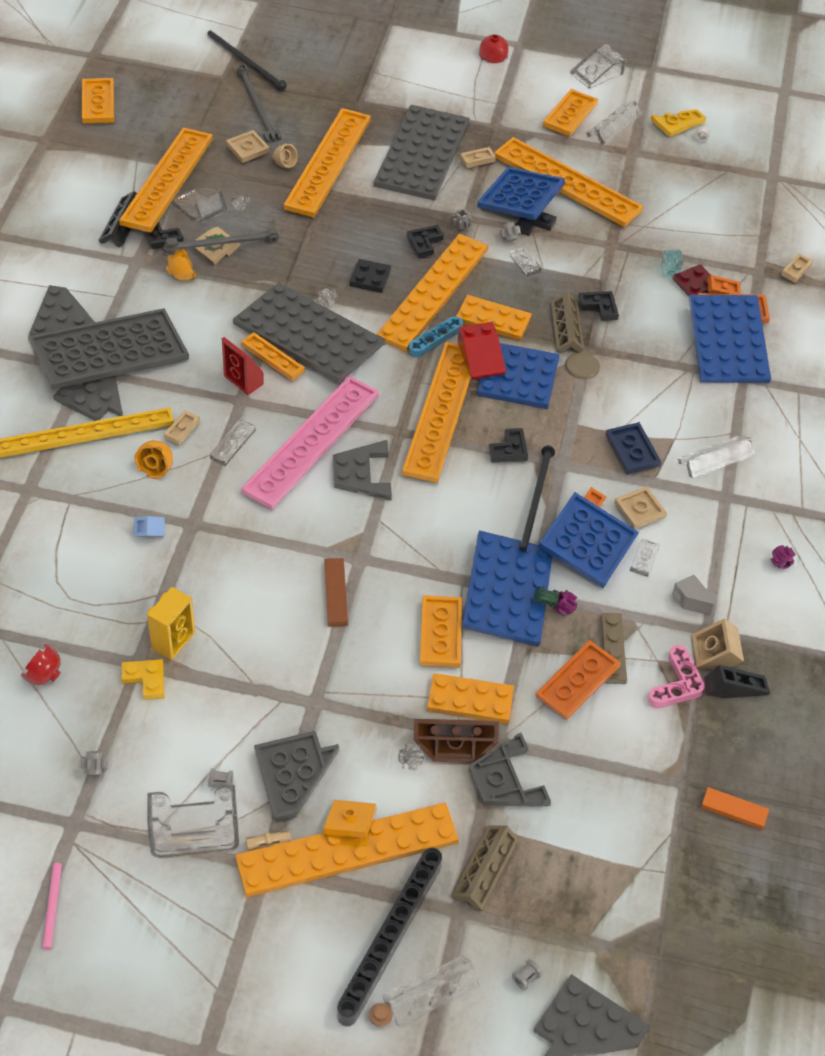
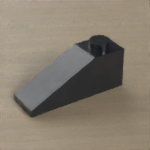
(734, 683)

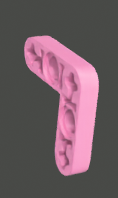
(684, 683)

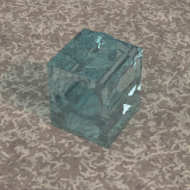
(671, 262)

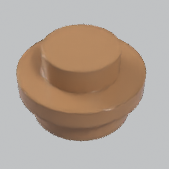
(380, 1014)

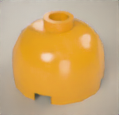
(180, 266)
(154, 458)

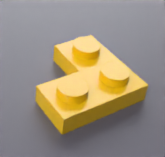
(149, 672)

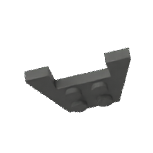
(353, 470)
(498, 781)

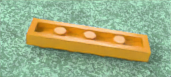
(273, 356)

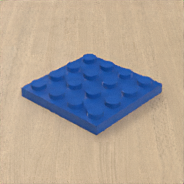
(521, 193)
(527, 377)
(588, 539)

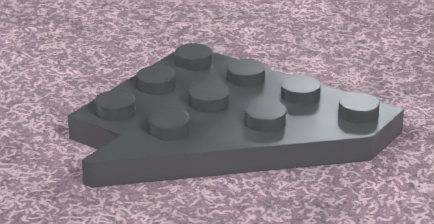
(59, 311)
(92, 398)
(292, 771)
(588, 1023)

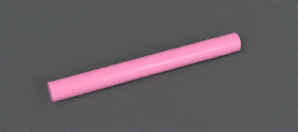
(51, 907)

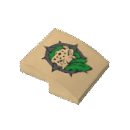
(216, 252)

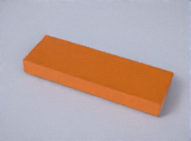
(735, 808)

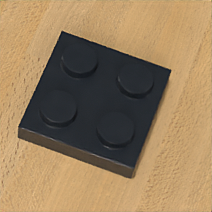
(370, 275)

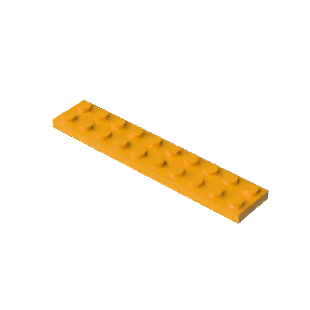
(327, 163)
(166, 180)
(577, 185)
(432, 292)
(438, 416)
(330, 855)

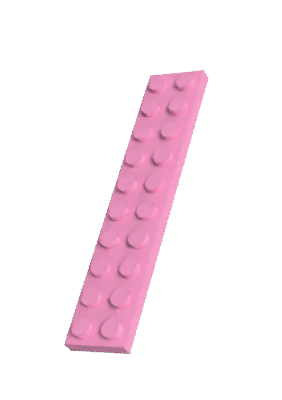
(309, 442)

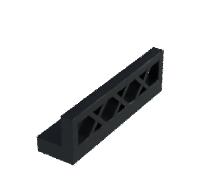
(113, 229)

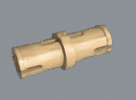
(267, 840)

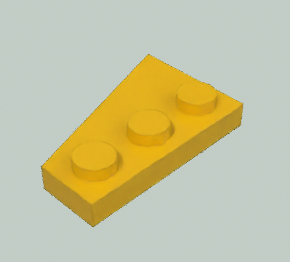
(679, 122)

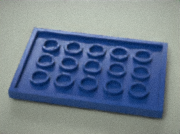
(729, 339)
(504, 588)

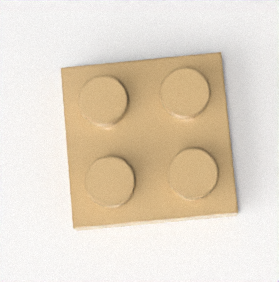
(247, 146)
(640, 507)

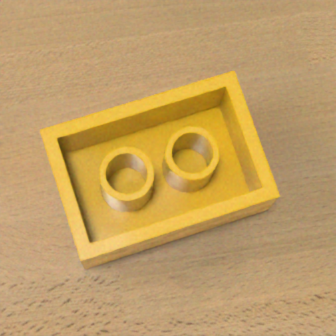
(171, 623)

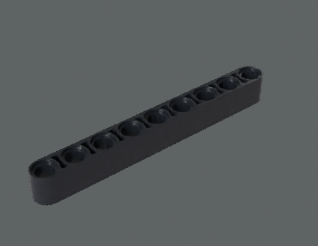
(389, 944)

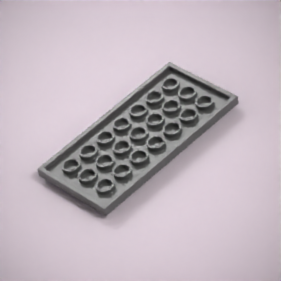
(422, 152)
(309, 332)
(107, 348)

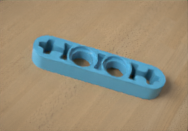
(451, 328)

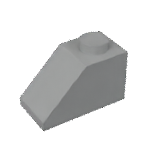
(694, 596)

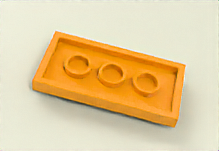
(98, 100)
(570, 112)
(507, 320)
(441, 631)
(470, 698)

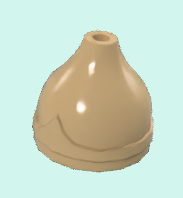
(285, 156)

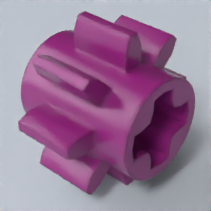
(783, 557)
(566, 603)

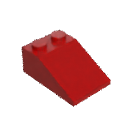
(481, 350)
(240, 368)

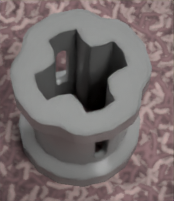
(219, 778)
(527, 974)

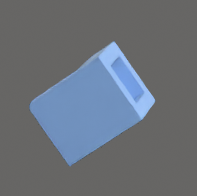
(149, 526)

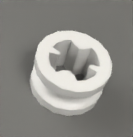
(705, 130)

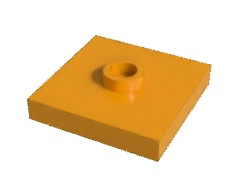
(349, 819)

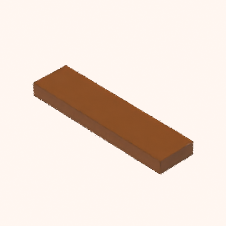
(335, 592)

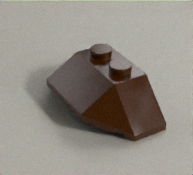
(455, 738)

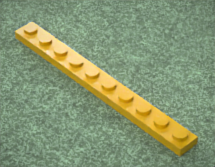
(85, 432)

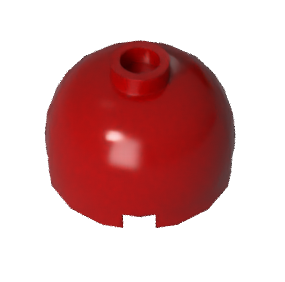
(494, 49)
(43, 667)

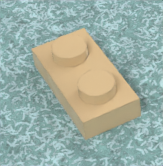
(477, 157)
(797, 268)
(182, 428)

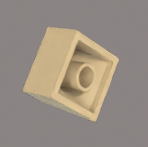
(717, 646)

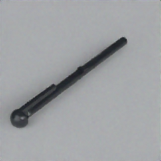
(280, 85)
(547, 452)

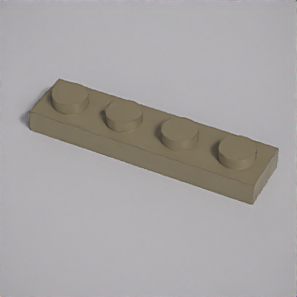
(614, 644)

